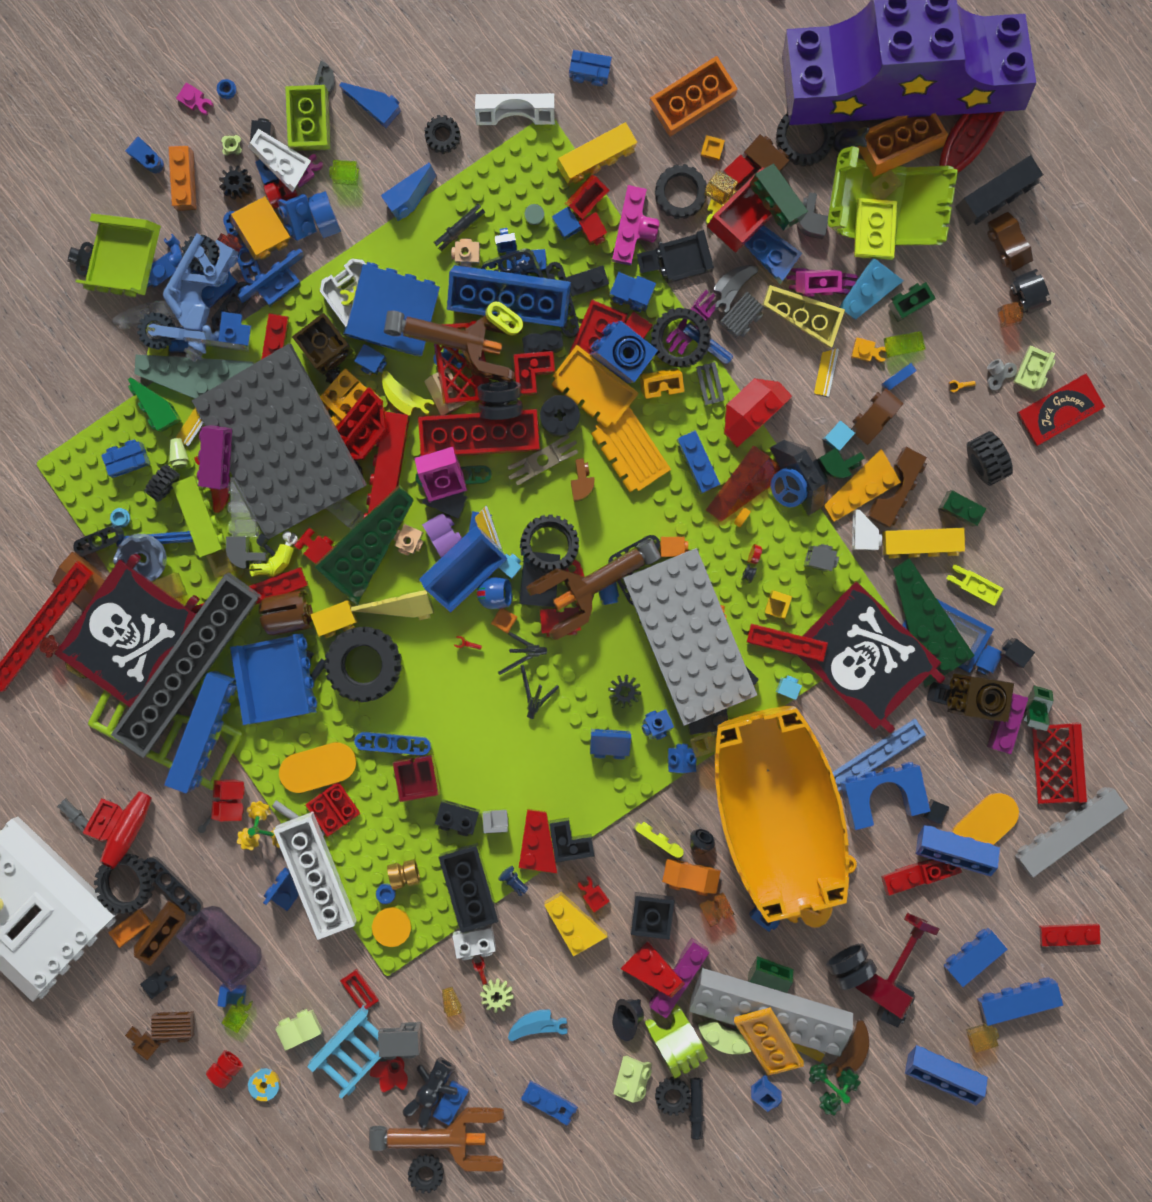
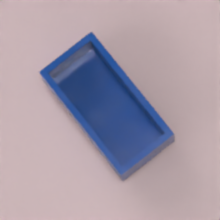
(463, 568)

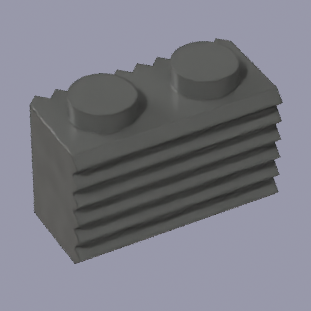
(742, 315)

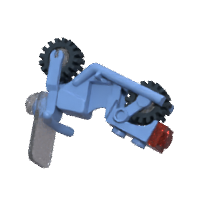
(185, 298)

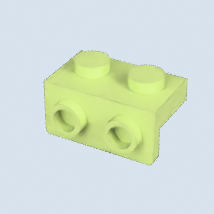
(1034, 369)
(632, 1079)

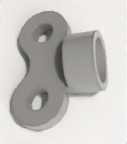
(999, 373)

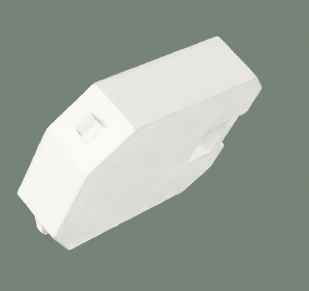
(331, 288)

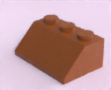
(90, 588)

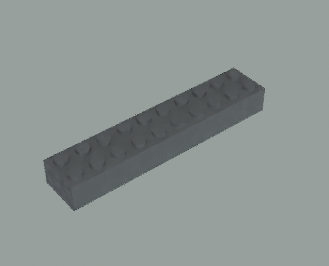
(186, 665)

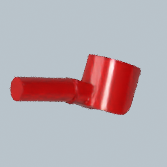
(467, 644)
(479, 967)

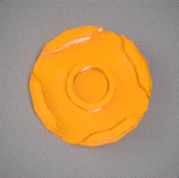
(391, 927)

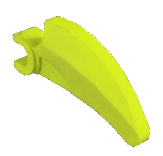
(402, 398)

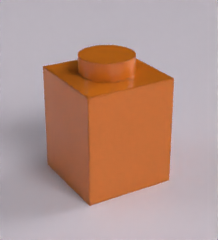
(673, 546)

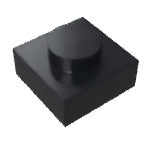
(648, 261)

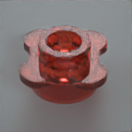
(49, 646)

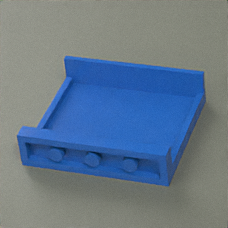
(384, 292)
(273, 679)

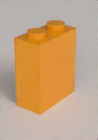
(260, 228)

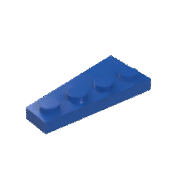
(773, 252)

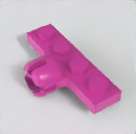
(633, 226)

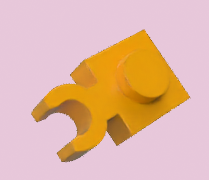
(865, 350)

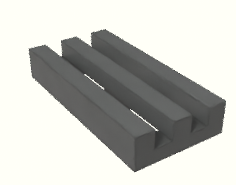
(706, 367)

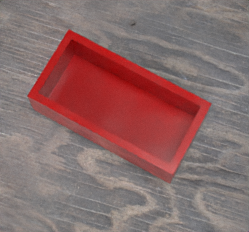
(739, 217)

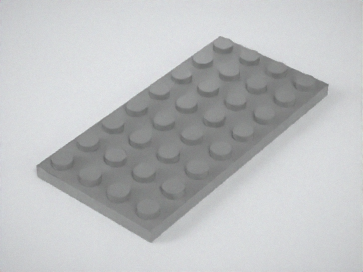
(690, 636)

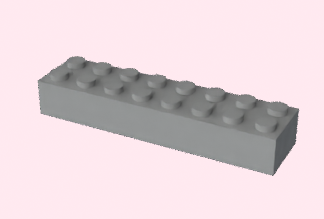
(802, 1019)

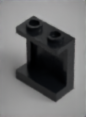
(685, 257)

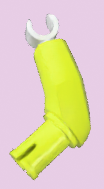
(280, 561)

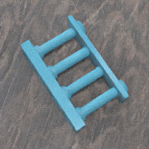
(332, 1047)

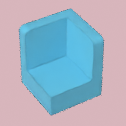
(838, 436)

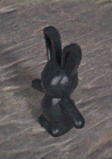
(428, 1094)

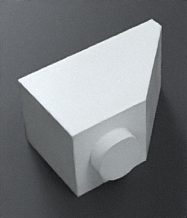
(864, 533)

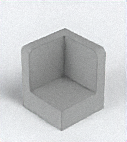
(495, 821)

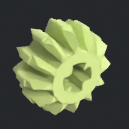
(490, 990)

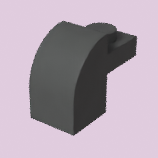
(812, 224)
(238, 552)

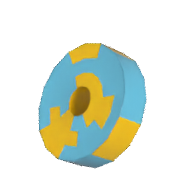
(264, 1093)

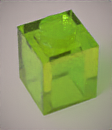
(344, 172)

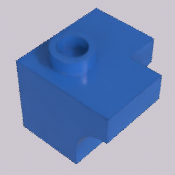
(232, 329)

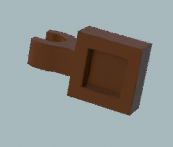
(143, 1043)

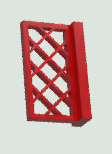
(477, 380)
(1077, 764)

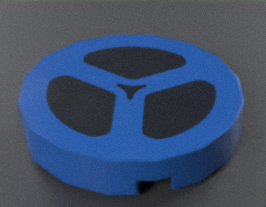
(789, 487)

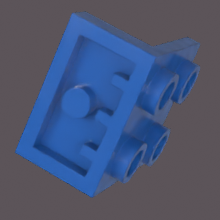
(284, 892)

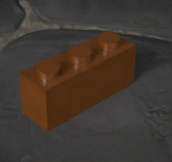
(159, 933)

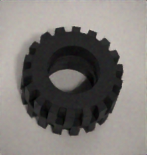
(989, 458)

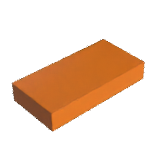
(129, 928)

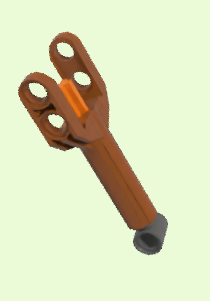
(452, 1139)

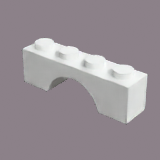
(494, 107)

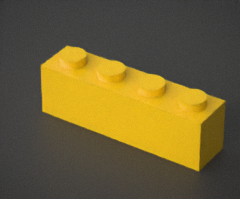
(597, 153)
(923, 541)

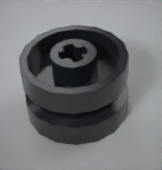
(500, 400)
(851, 966)

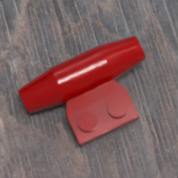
(117, 826)

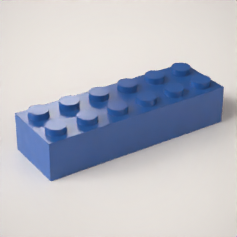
(527, 296)
(200, 732)

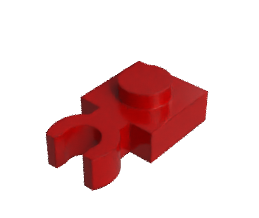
(595, 895)

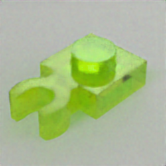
(236, 1015)

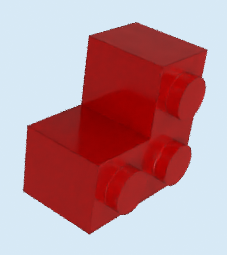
(529, 366)

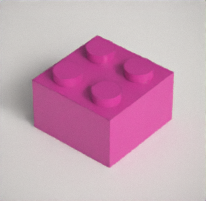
(440, 474)

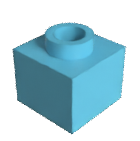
(511, 565)
(789, 687)

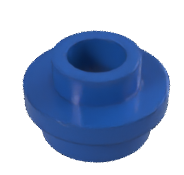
(222, 85)

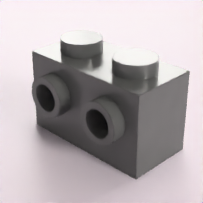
(821, 557)

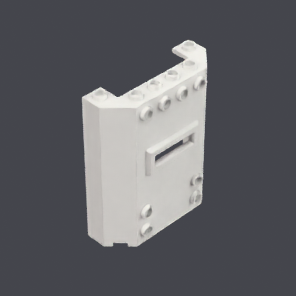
(68, 914)

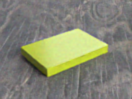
(875, 229)

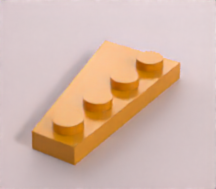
(862, 487)

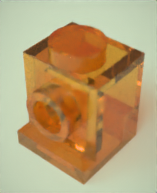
(1010, 314)

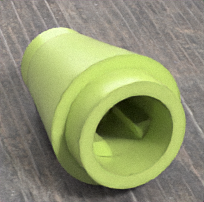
(178, 454)

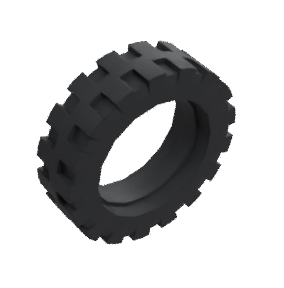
(685, 171)

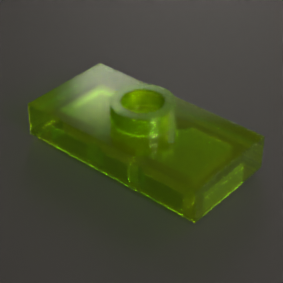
(904, 344)

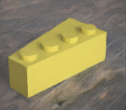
(807, 314)

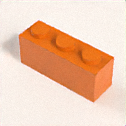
(182, 178)

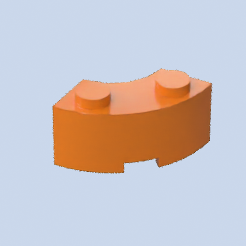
(694, 877)

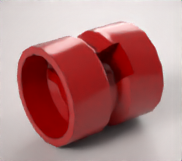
(274, 194)
(222, 1071)

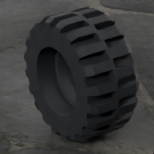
(337, 671)

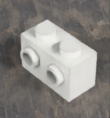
(474, 942)

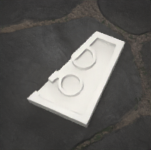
(279, 158)

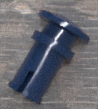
(511, 879)

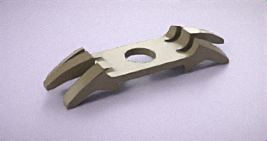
(553, 454)

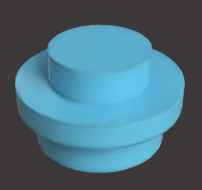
(120, 517)

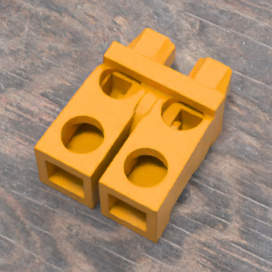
(342, 395)

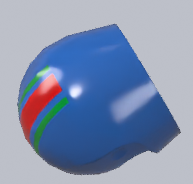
(491, 593)

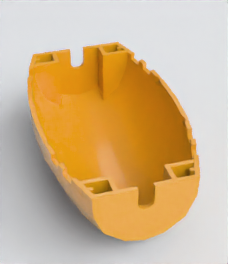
(781, 822)

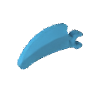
(536, 1022)

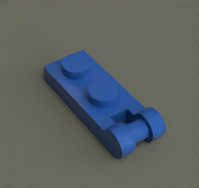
(548, 1102)

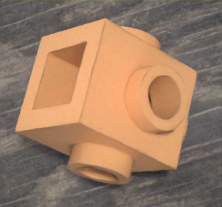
(471, 248)
(414, 534)

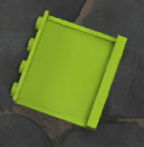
(121, 255)

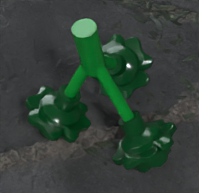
(829, 1102)

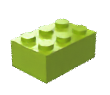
(308, 117)

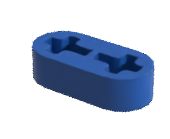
(899, 377)

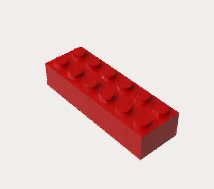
(478, 436)

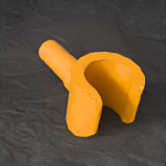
(961, 385)

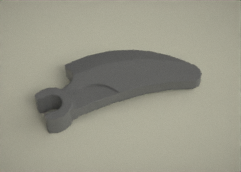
(731, 283)

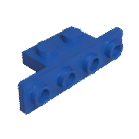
(276, 282)

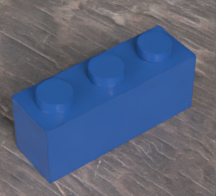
(698, 462)
(975, 956)

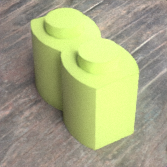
(298, 1029)

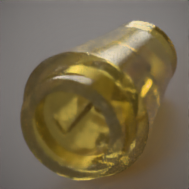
(451, 1002)

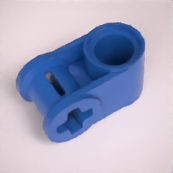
(144, 155)

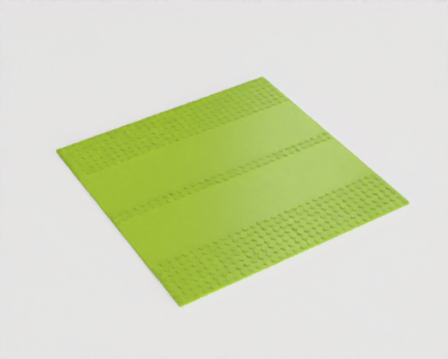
(453, 696)

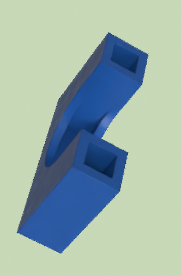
(858, 792)

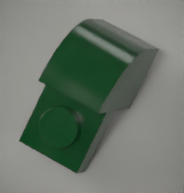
(838, 468)
(1038, 707)

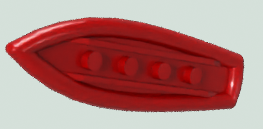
(968, 138)

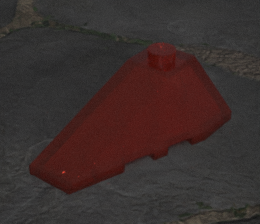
(745, 483)

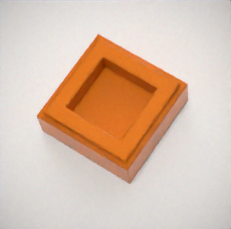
(504, 620)

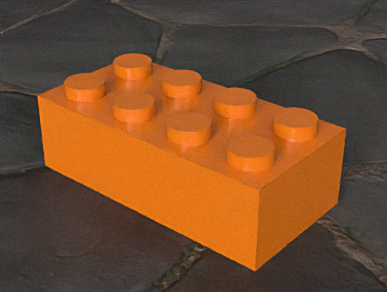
(693, 96)
(901, 141)

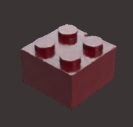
(416, 778)

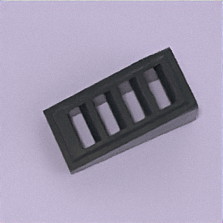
(937, 691)

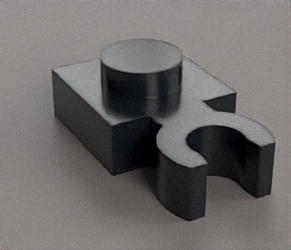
(157, 983)

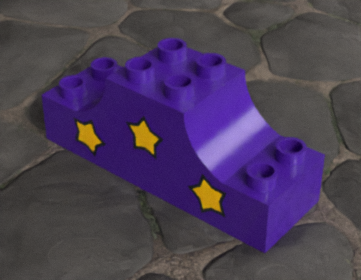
(908, 63)

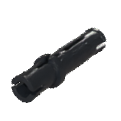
(459, 227)
(696, 1108)

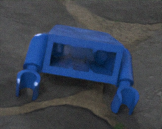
(167, 264)

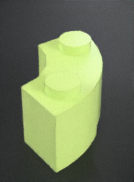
(723, 1038)

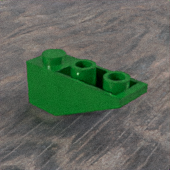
(160, 411)

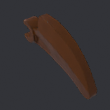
(855, 1050)

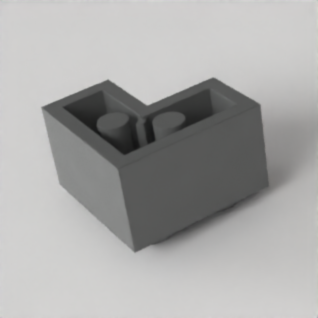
(400, 1041)

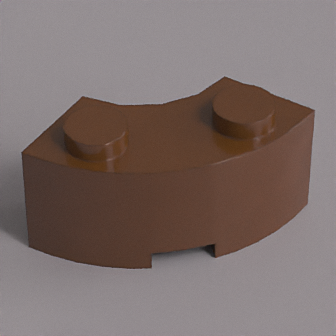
(1009, 241)
(873, 420)

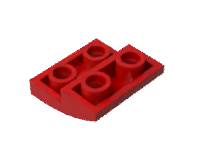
(332, 809)

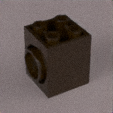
(323, 344)
(980, 697)

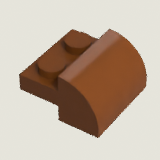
(582, 486)

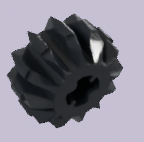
(233, 189)
(617, 689)

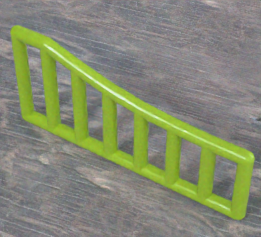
(161, 757)

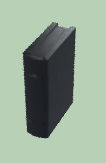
(529, 576)

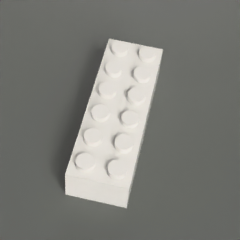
(315, 875)

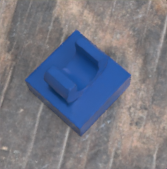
(505, 241)

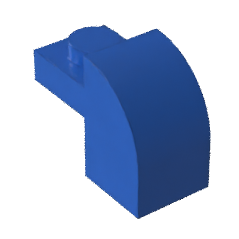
(324, 214)

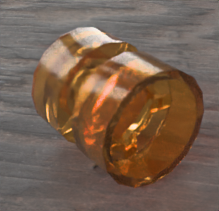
(711, 914)

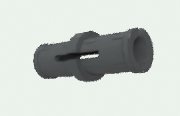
(73, 814)

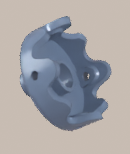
(150, 548)

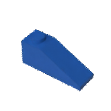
(375, 103)
(407, 194)

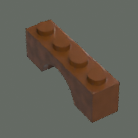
(909, 466)

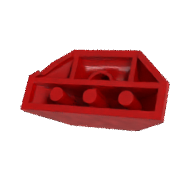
(753, 408)
(363, 424)

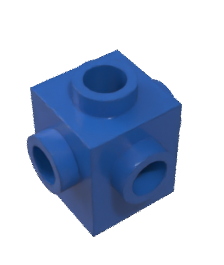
(663, 724)
(681, 759)

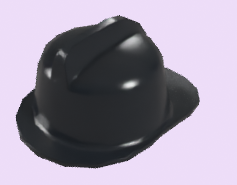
(627, 1017)

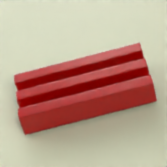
(365, 985)

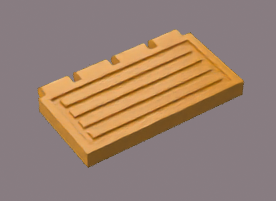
(595, 385)
(633, 450)

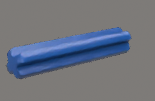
(715, 349)

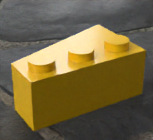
(573, 924)

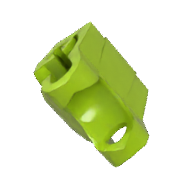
(678, 1043)

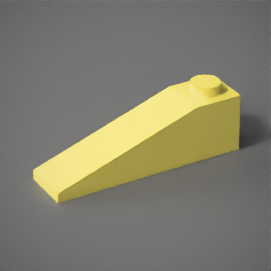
(409, 605)

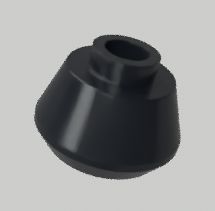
(701, 841)

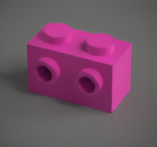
(818, 282)

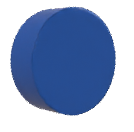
(385, 894)

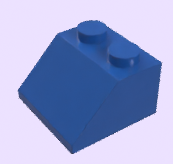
(610, 743)

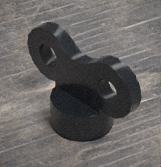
(80, 257)

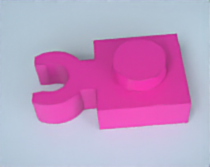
(192, 98)
(308, 174)

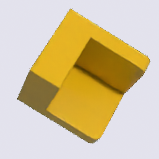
(778, 604)

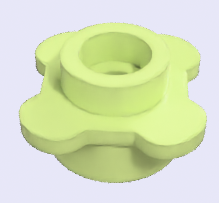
(235, 140)

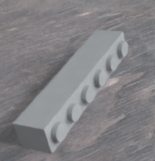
(1071, 831)

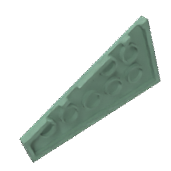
(186, 375)

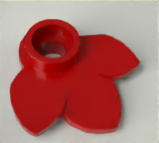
(388, 1075)

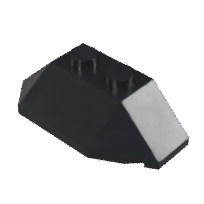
(802, 459)

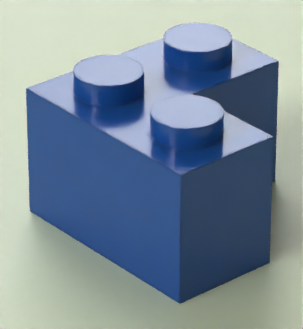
(632, 292)

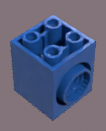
(610, 349)

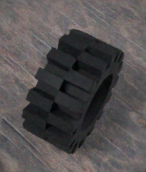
(434, 125)
(161, 483)
(672, 1108)
(425, 1185)

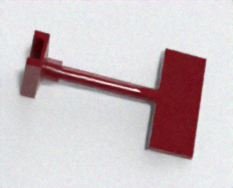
(884, 991)

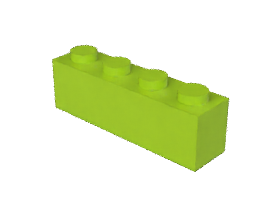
(199, 517)

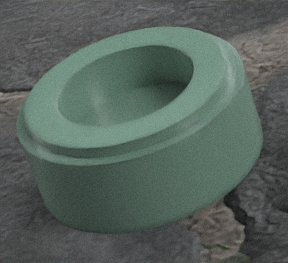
(534, 214)

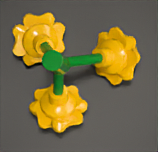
(249, 837)

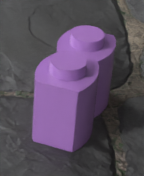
(441, 533)

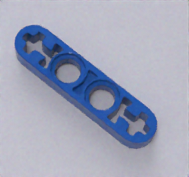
(245, 272)
(392, 746)

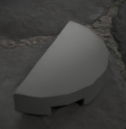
(325, 77)

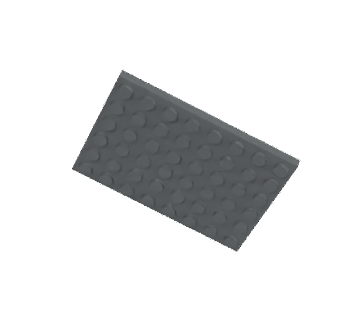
(281, 441)

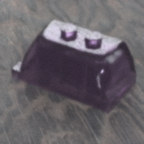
(221, 946)

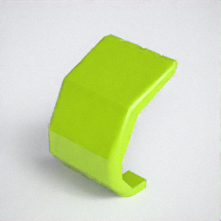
(921, 199)

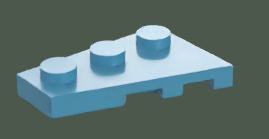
(870, 288)

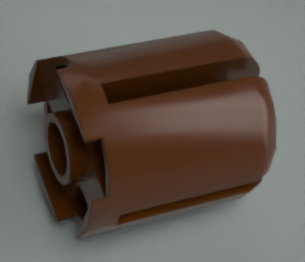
(285, 613)

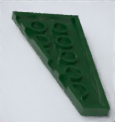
(360, 552)
(929, 621)

